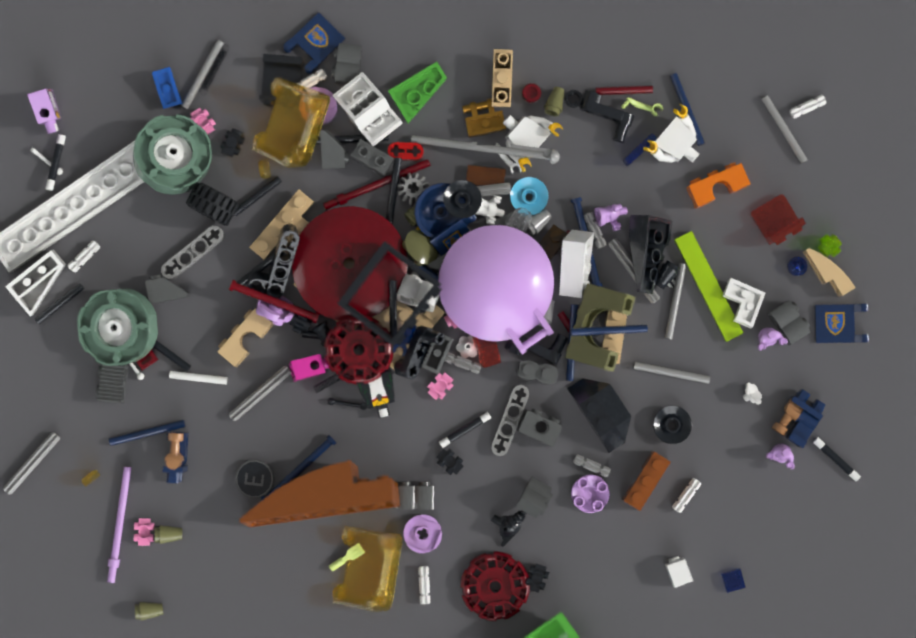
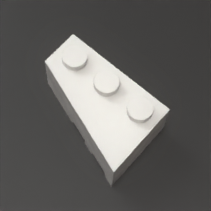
(575, 263)
(36, 281)

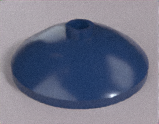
(426, 210)

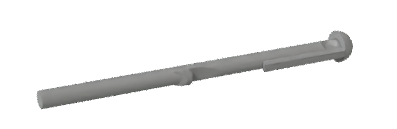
(515, 150)

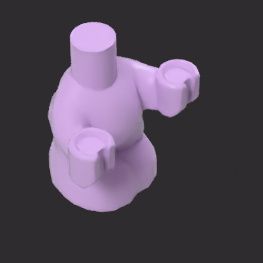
(610, 214)
(769, 337)
(781, 454)

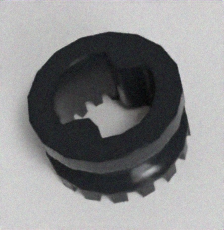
(571, 93)

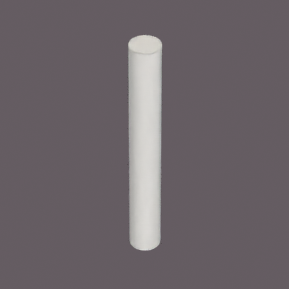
(198, 377)

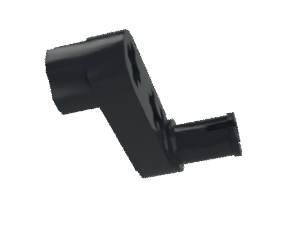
(591, 105)
(551, 354)
(411, 364)

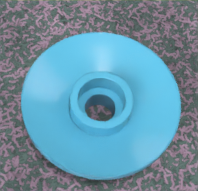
(529, 186)

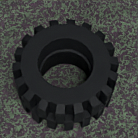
(212, 203)

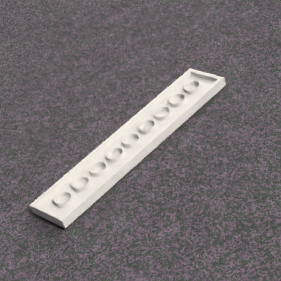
(68, 209)

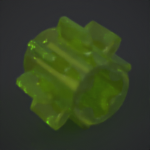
(829, 245)

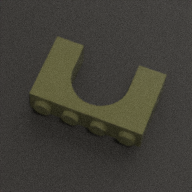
(594, 302)

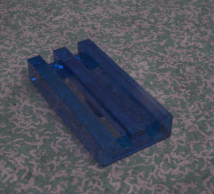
(638, 150)

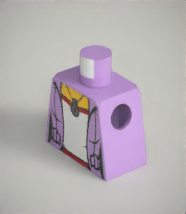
(43, 101)

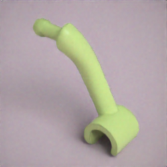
(642, 106)

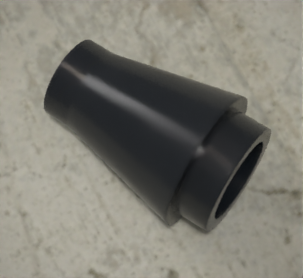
(667, 274)

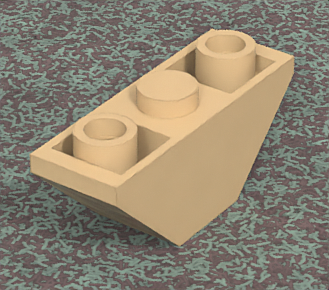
(502, 78)

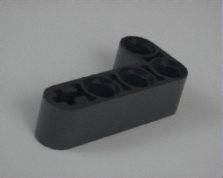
(278, 261)

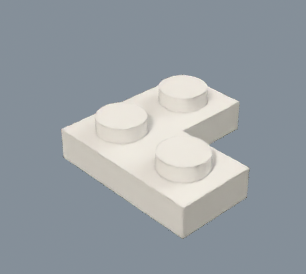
(748, 299)

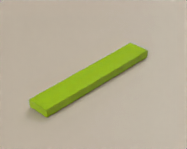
(708, 286)

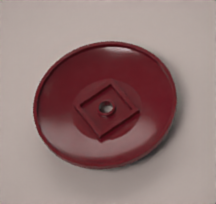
(321, 255)

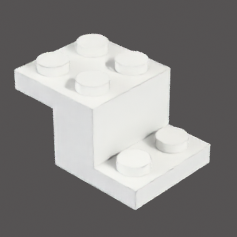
(367, 109)

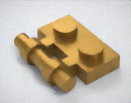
(483, 123)

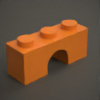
(732, 177)

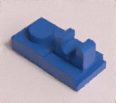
(166, 87)

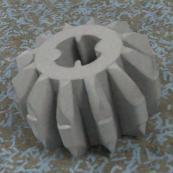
(412, 181)

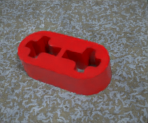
(406, 146)

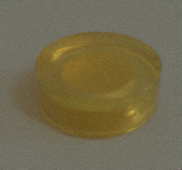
(264, 169)
(90, 478)

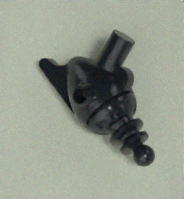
(509, 525)

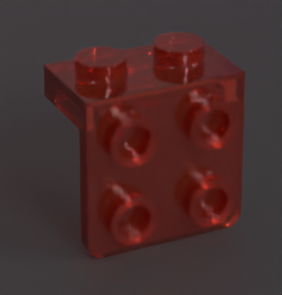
(777, 220)

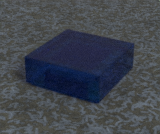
(733, 580)

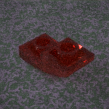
(487, 352)

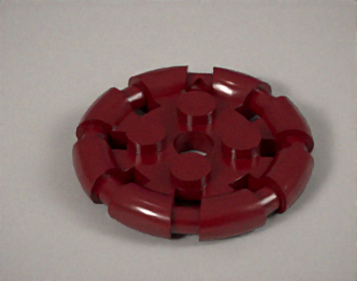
(350, 358)
(495, 574)

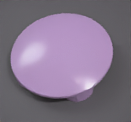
(590, 493)

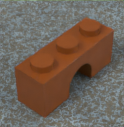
(646, 481)

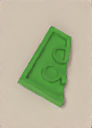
(417, 90)

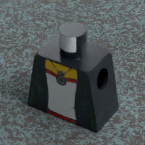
(379, 393)

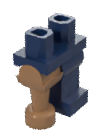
(804, 416)
(177, 457)

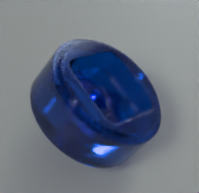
(797, 266)

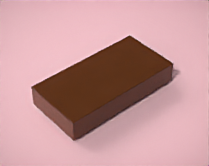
(485, 175)

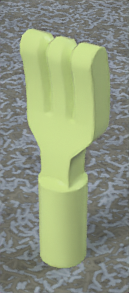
(352, 553)

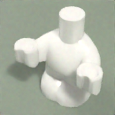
(489, 209)

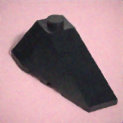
(647, 242)

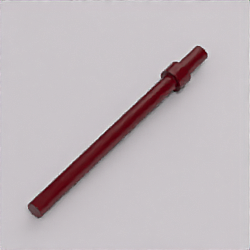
(343, 198)

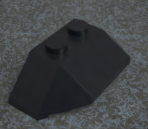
(603, 411)

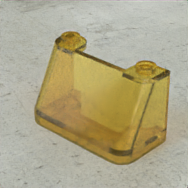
(293, 124)
(373, 575)

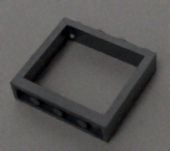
(365, 274)

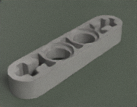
(194, 255)
(507, 419)

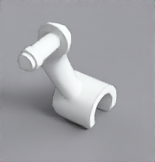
(508, 161)

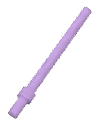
(113, 562)

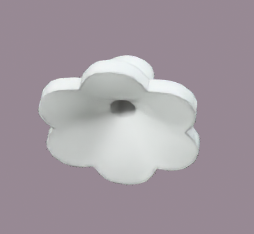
(464, 351)
(752, 394)

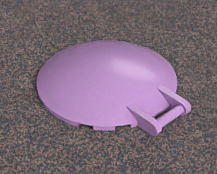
(497, 285)

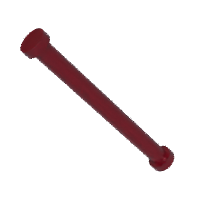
(274, 301)

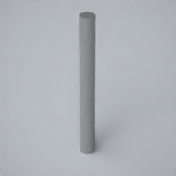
(202, 74)
(784, 129)
(675, 301)
(671, 372)

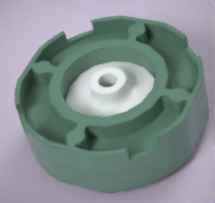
(172, 154)
(117, 326)

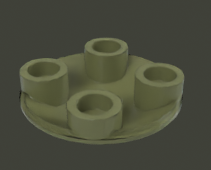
(419, 247)

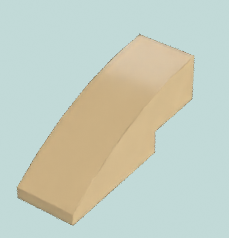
(829, 272)

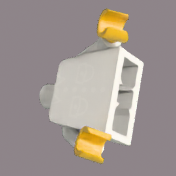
(529, 132)
(675, 140)

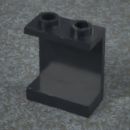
(279, 67)

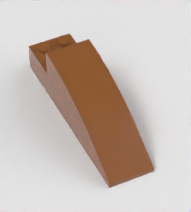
(322, 494)

